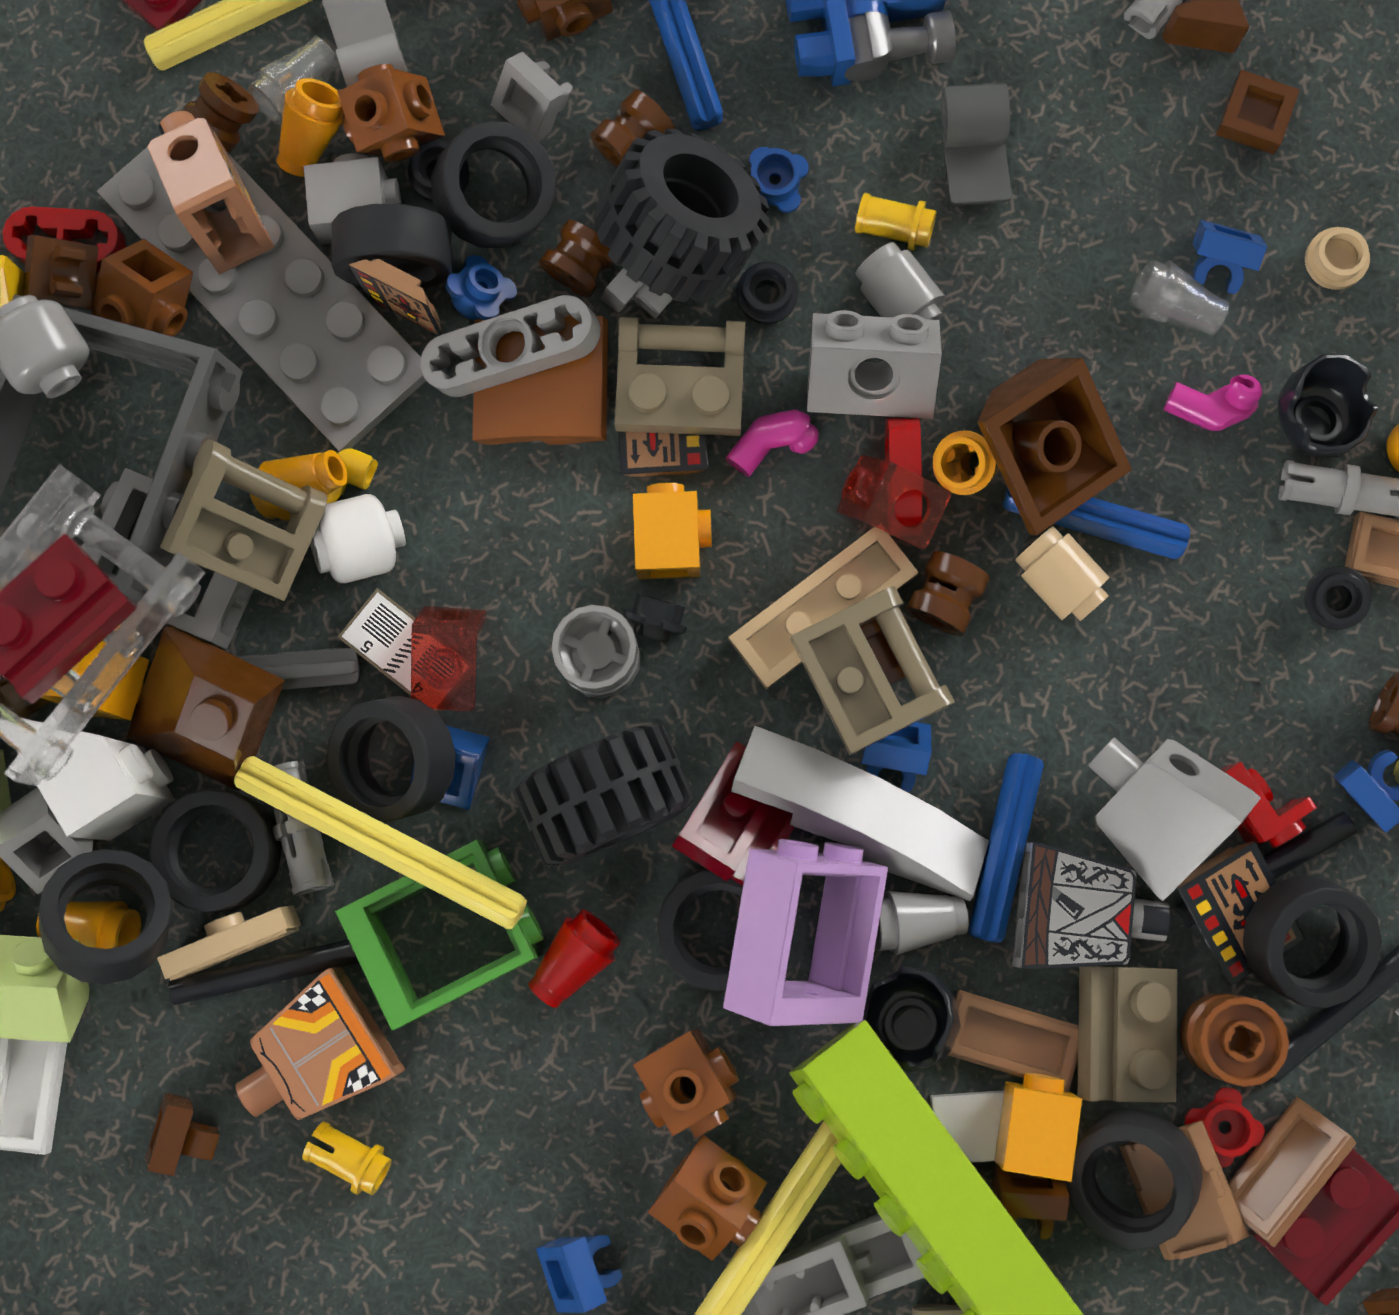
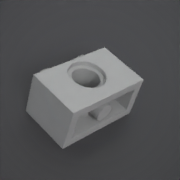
(895, 387)

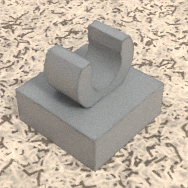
(529, 95)
(624, 289)

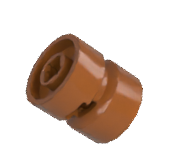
(1234, 1039)

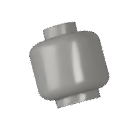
(40, 347)

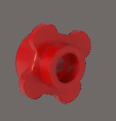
(1243, 1130)

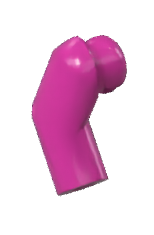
(1219, 408)
(772, 431)

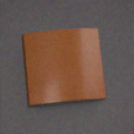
(550, 406)

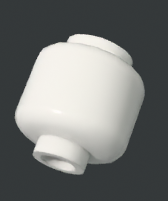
(357, 539)

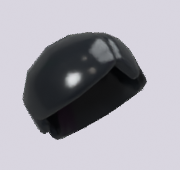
(1338, 388)
(925, 1029)

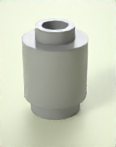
(899, 284)

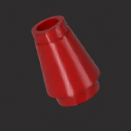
(574, 957)

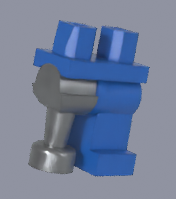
(859, 39)

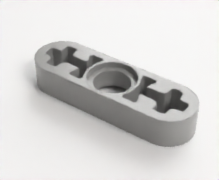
(546, 315)

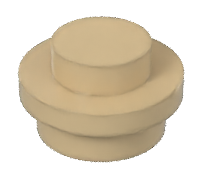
(1337, 258)

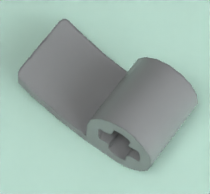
(363, 36)

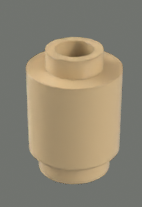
(1063, 574)

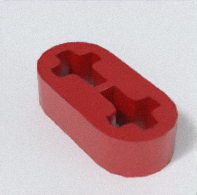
(63, 225)
(904, 449)

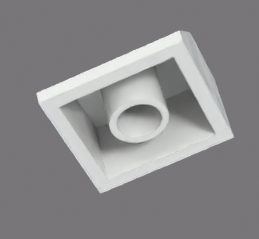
(106, 787)

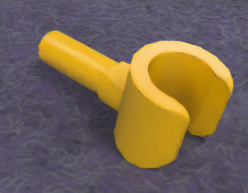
(359, 469)

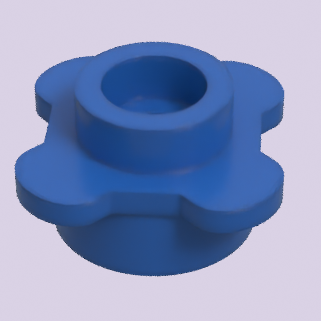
(788, 167)
(479, 289)

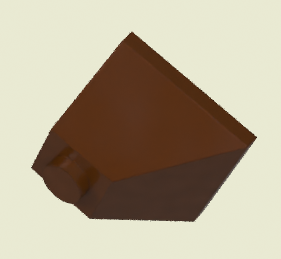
(1052, 440)
(204, 706)

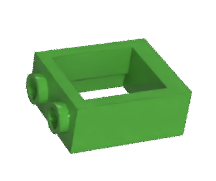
(383, 965)

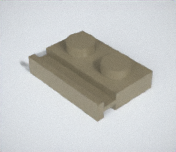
(1127, 1034)

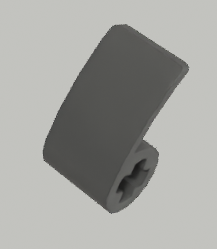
(974, 142)

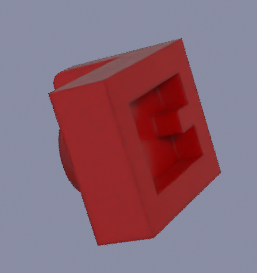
(1263, 821)

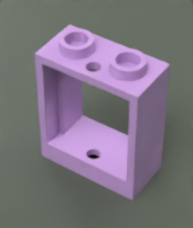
(842, 940)

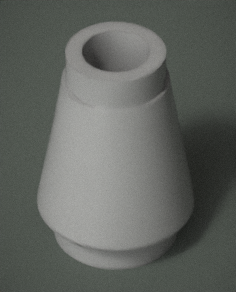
(918, 920)

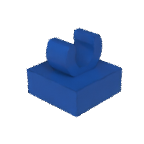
(1229, 248)
(902, 751)
(1370, 789)
(573, 1275)

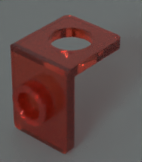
(872, 494)
(445, 657)

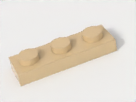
(848, 578)

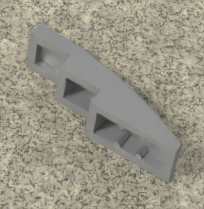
(861, 812)
(838, 1272)

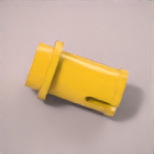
(896, 220)
(350, 1161)

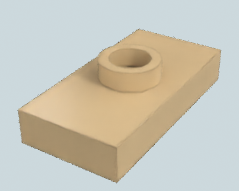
(228, 939)

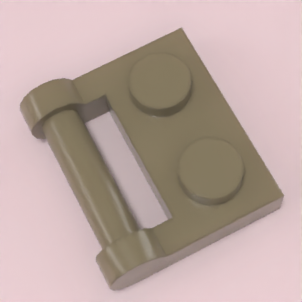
(679, 396)
(238, 542)
(853, 680)

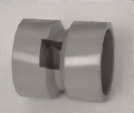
(596, 651)

